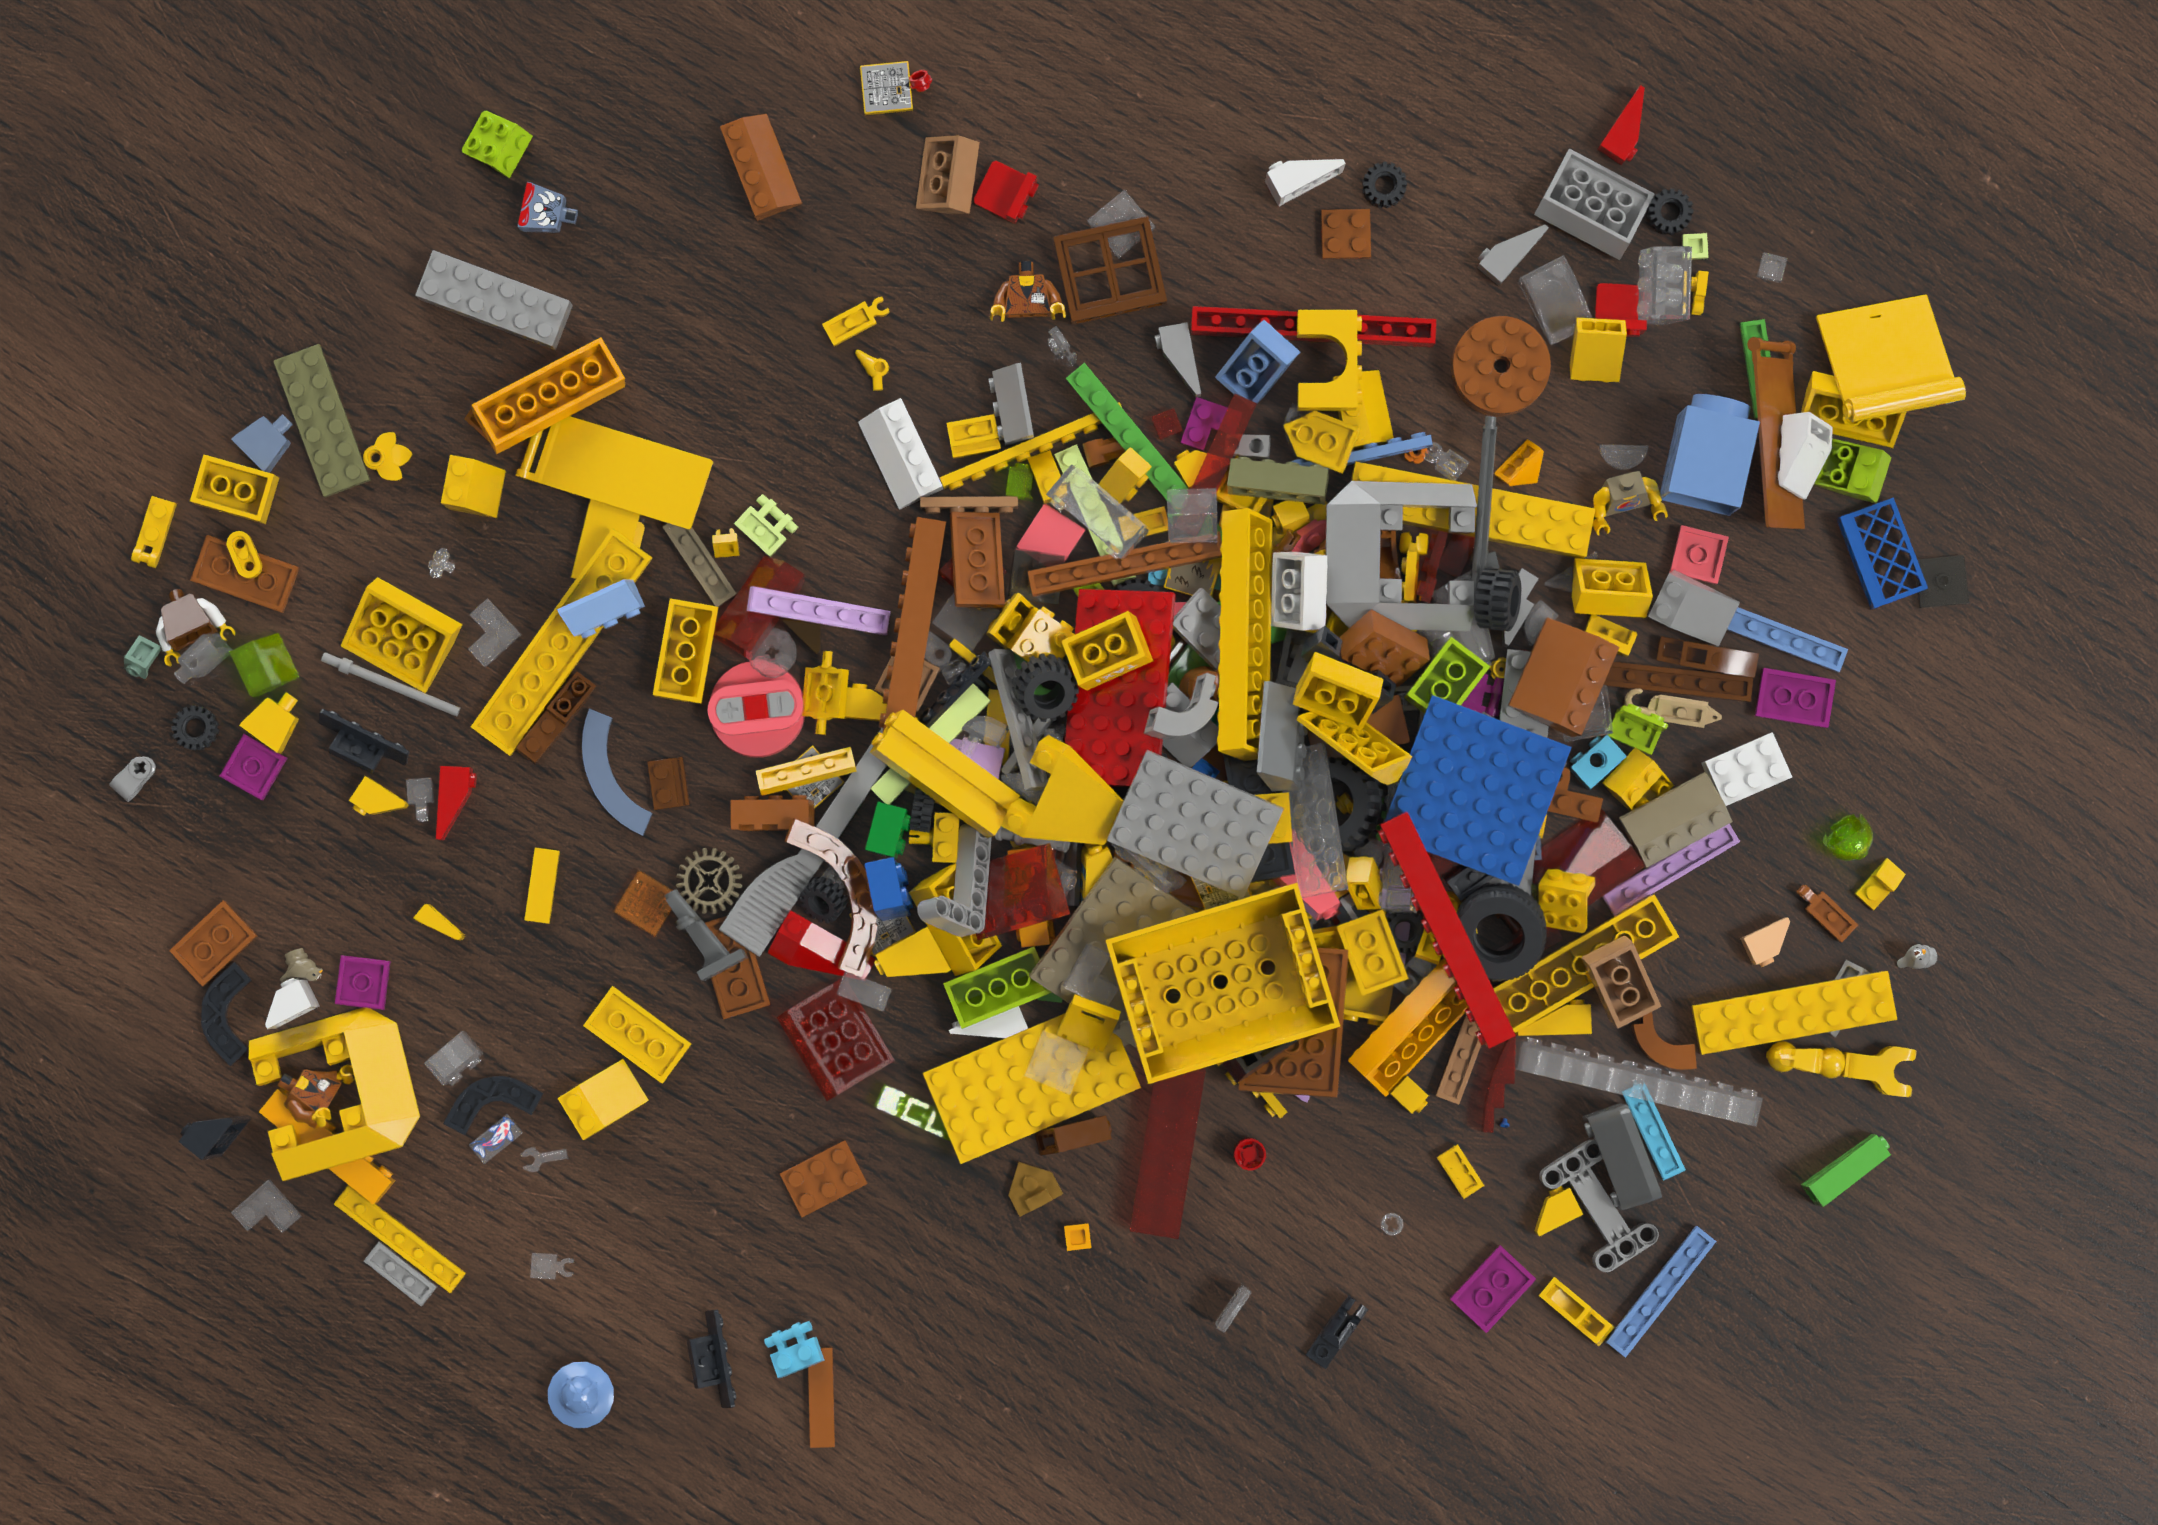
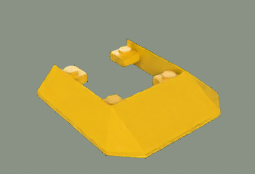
(382, 1079)

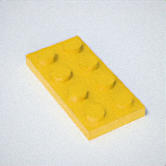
(637, 1034)

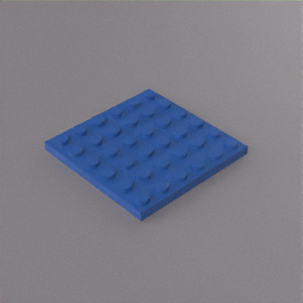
(1478, 788)

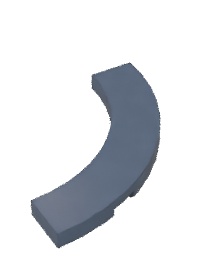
(601, 776)

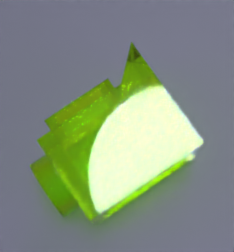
(1019, 482)

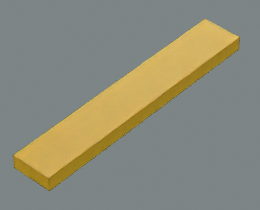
(400, 1239)

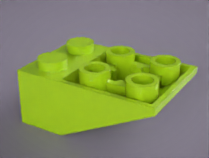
(1854, 471)

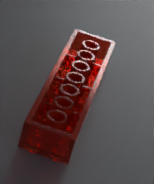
(1167, 1155)

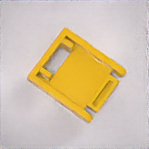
(1087, 1029)

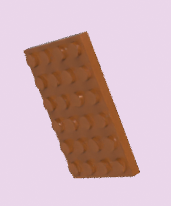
(1312, 1062)

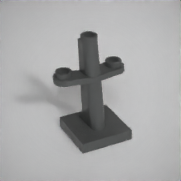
(715, 954)

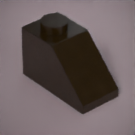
(808, 632)

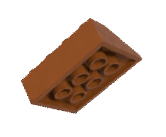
(1563, 677)

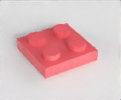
(1699, 554)

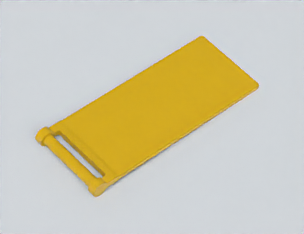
(619, 470)

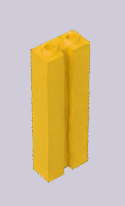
(943, 773)

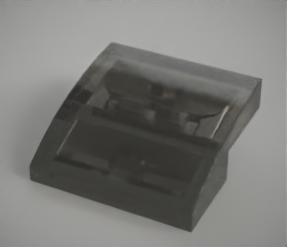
(1030, 560)

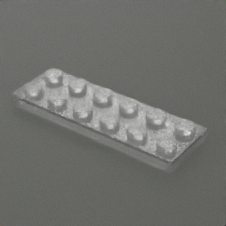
(1315, 829)

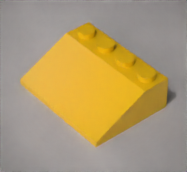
(400, 634)
(1364, 748)

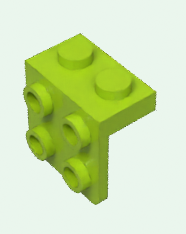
(497, 143)
(1636, 728)

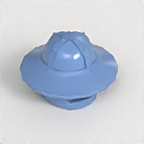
(580, 1394)

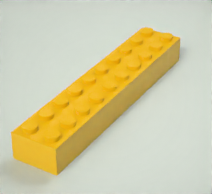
(1513, 517)
(1244, 629)

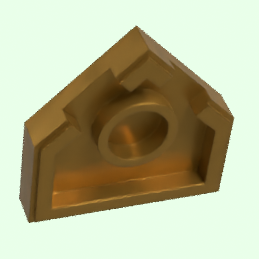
(1032, 1188)

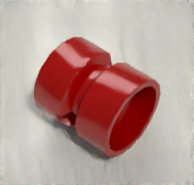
(1249, 1154)

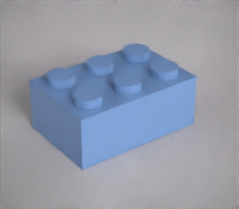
(1257, 363)

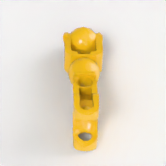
(1834, 1063)

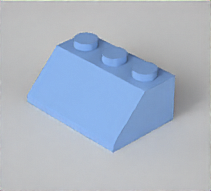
(602, 608)

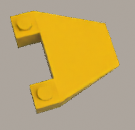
(1074, 803)

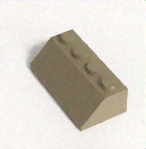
(1675, 819)

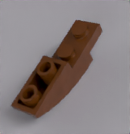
(1707, 657)
(556, 718)

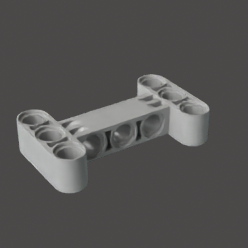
(1599, 1207)

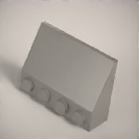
(1594, 204)

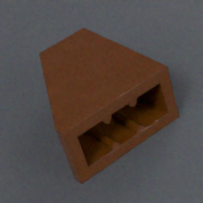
(1073, 1135)

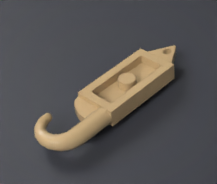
(1677, 709)

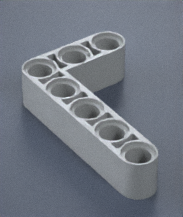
(968, 909)

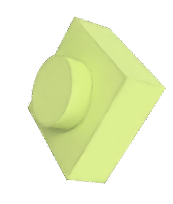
(1698, 243)

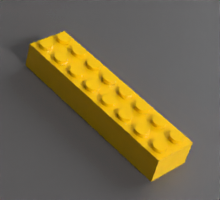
(1563, 974)
(1794, 1012)

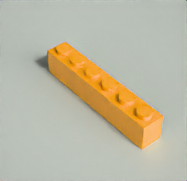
(360, 1174)

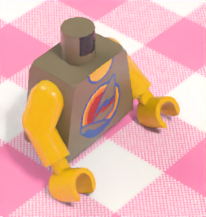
(1625, 494)

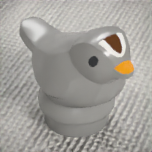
(1918, 957)

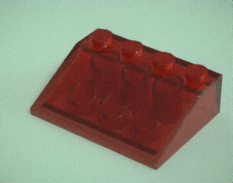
(1593, 850)
(1023, 891)
(835, 1040)

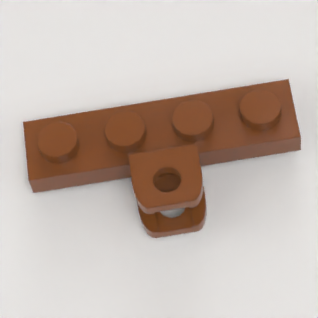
(1574, 803)

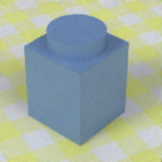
(1710, 455)

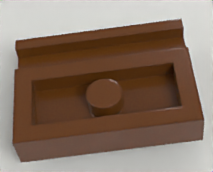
(668, 783)

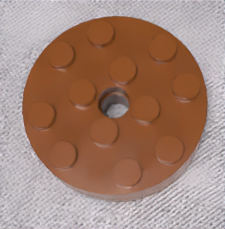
(1504, 341)

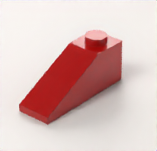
(1625, 132)
(454, 791)

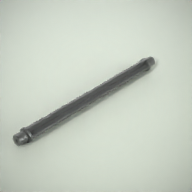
(1484, 499)

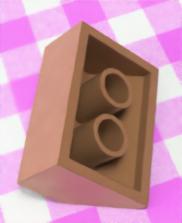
(947, 174)

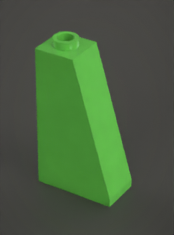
(1846, 1170)

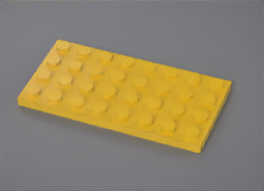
(992, 1103)

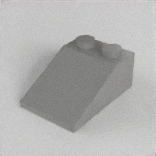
(1694, 608)

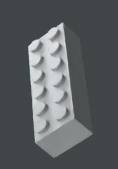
(494, 300)

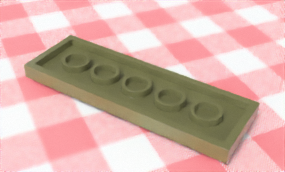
(322, 420)

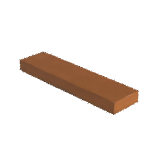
(822, 1402)

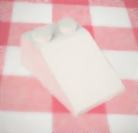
(1297, 177)

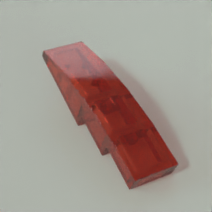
(1502, 1074)

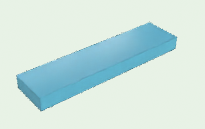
(1655, 1137)

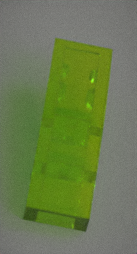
(911, 1110)

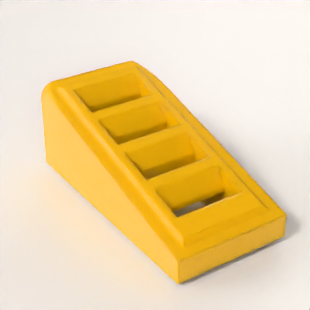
(434, 919)

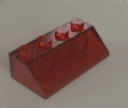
(747, 630)

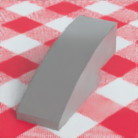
(1527, 583)

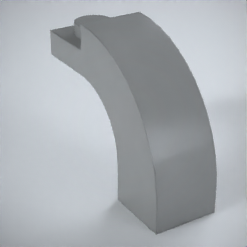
(1171, 725)

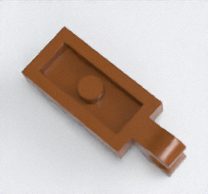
(1828, 913)

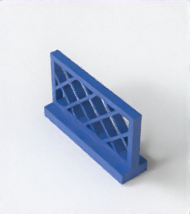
(1861, 559)

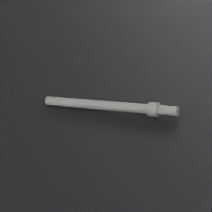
(346, 666)

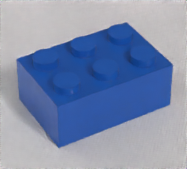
(888, 889)

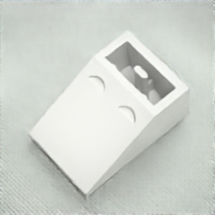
(1803, 451)

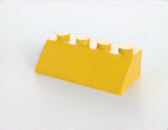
(1825, 402)
(685, 651)
(962, 953)

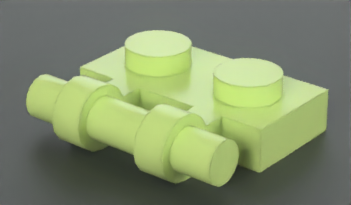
(760, 530)

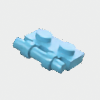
(796, 1357)

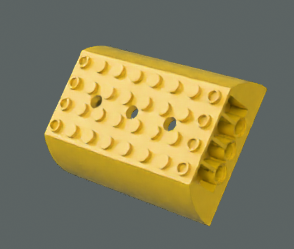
(1228, 1022)

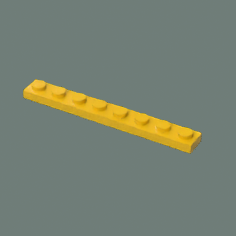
(1020, 452)

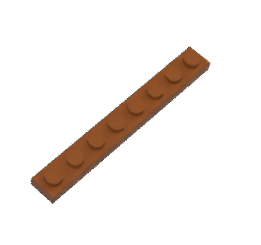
(1107, 568)

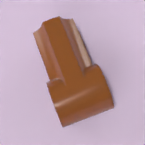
(1101, 451)

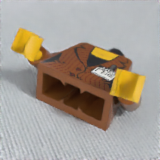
(1027, 296)
(313, 1094)

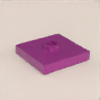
(253, 767)
(362, 982)

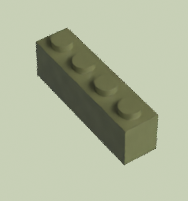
(1278, 480)

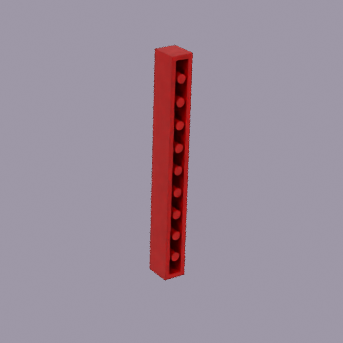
(1375, 329)
(1449, 934)

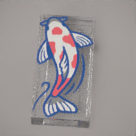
(496, 1139)

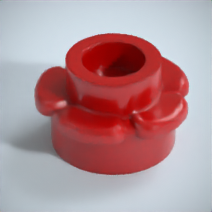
(920, 80)

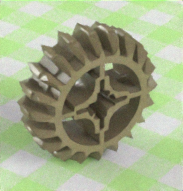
(718, 872)

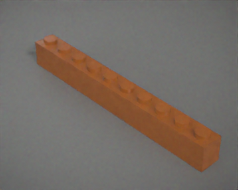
(915, 617)

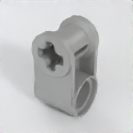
(130, 780)

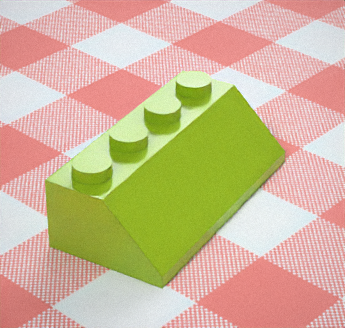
(995, 988)

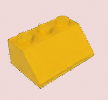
(1372, 414)
(1611, 588)

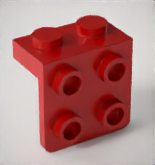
(1006, 191)
(1620, 303)

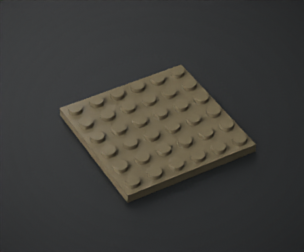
(1114, 906)

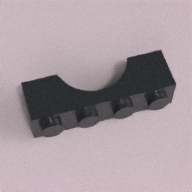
(1329, 645)

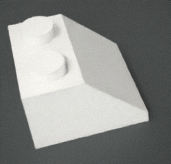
(291, 1002)

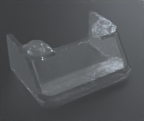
(1098, 511)

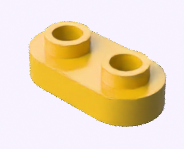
(243, 556)

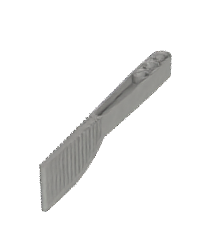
(778, 888)

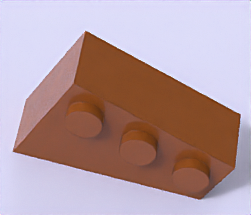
(770, 814)

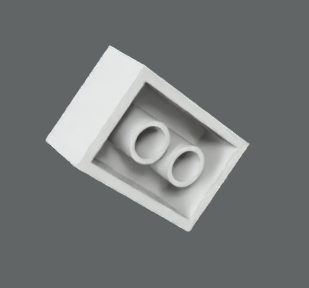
(1299, 590)
(1747, 769)

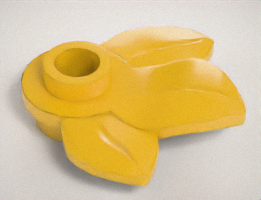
(390, 456)

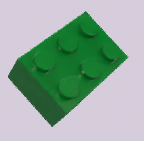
(888, 830)

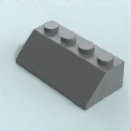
(1281, 739)

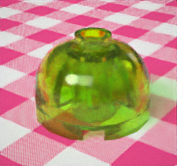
(1850, 838)

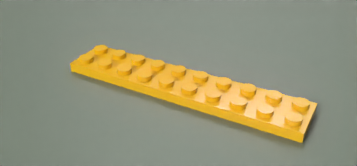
(554, 649)

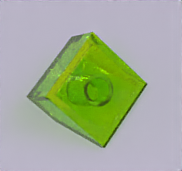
(264, 664)

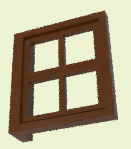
(1118, 303)

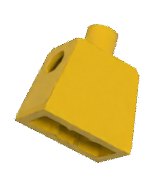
(272, 722)

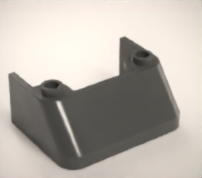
(1623, 1156)

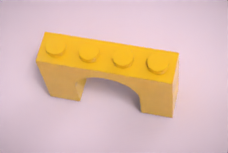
(1341, 328)

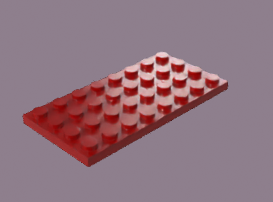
(1111, 718)

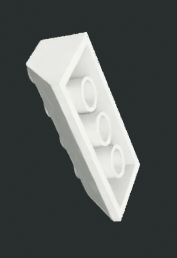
(900, 454)

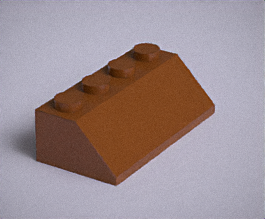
(760, 165)

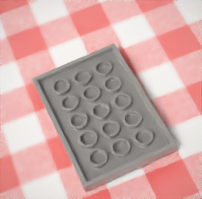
(1195, 824)

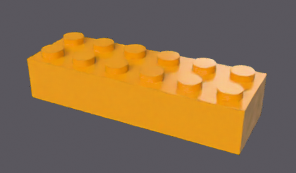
(548, 395)
(1409, 1031)

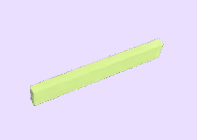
(947, 727)

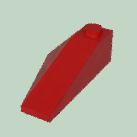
(810, 946)

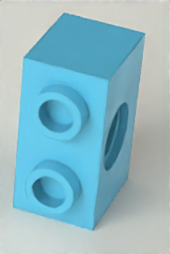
(1610, 755)

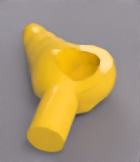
(874, 367)

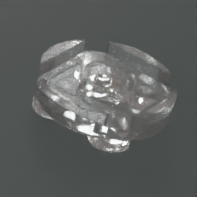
(783, 660)

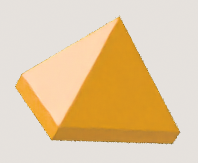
(1522, 465)

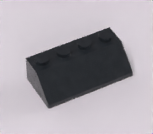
(212, 1137)

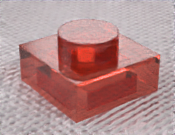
(1166, 424)

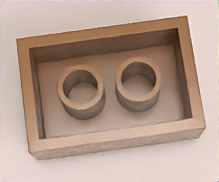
(1621, 981)

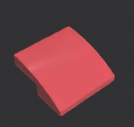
(1051, 533)

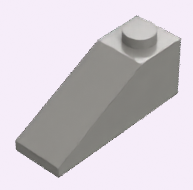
(1507, 255)
(1178, 351)

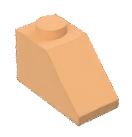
(1766, 942)

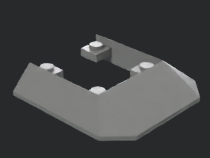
(1354, 553)

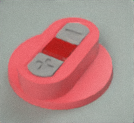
(756, 712)

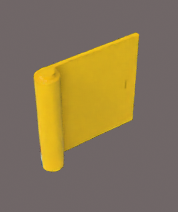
(1889, 359)

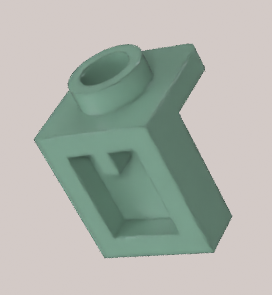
(141, 657)

